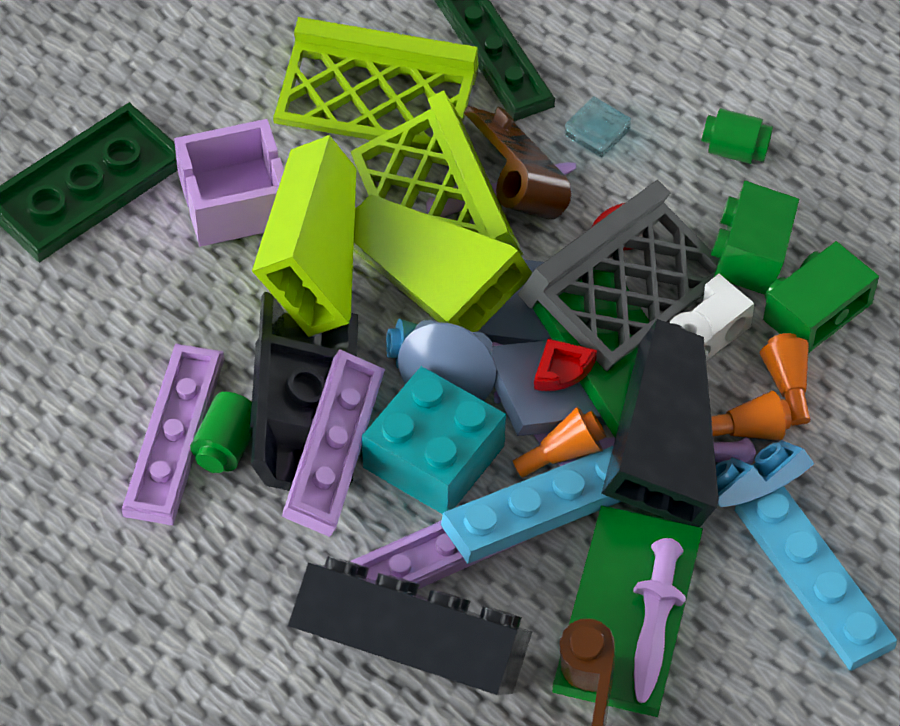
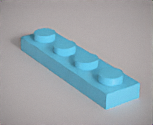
(529, 507)
(817, 578)

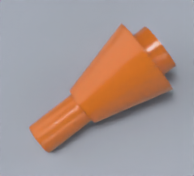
(788, 365)
(759, 418)
(570, 439)

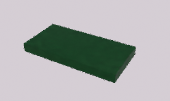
(85, 181)

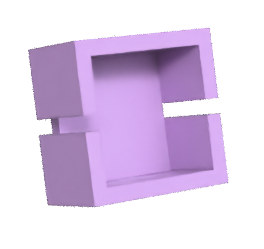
(229, 180)

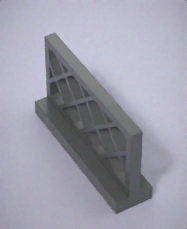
(592, 252)

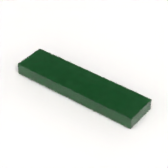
(499, 57)

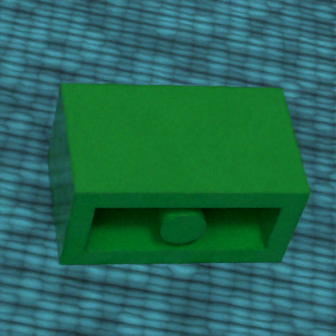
(755, 236)
(820, 295)

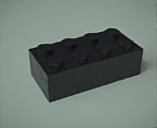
(411, 629)

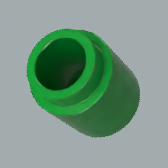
(737, 136)

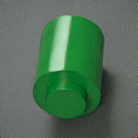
(223, 433)

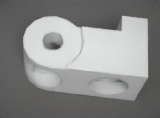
(720, 316)

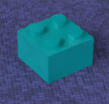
(433, 440)

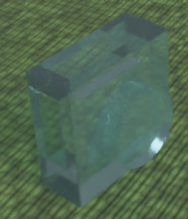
(597, 126)

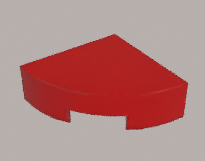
(563, 365)

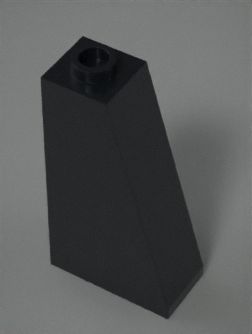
(665, 430)

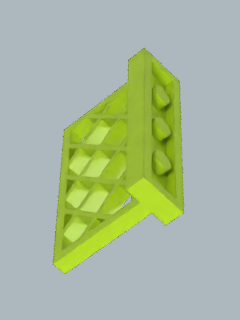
(375, 51)
(458, 154)

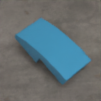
(773, 469)

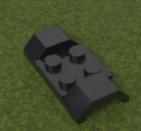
(288, 388)

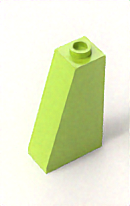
(311, 237)
(437, 264)

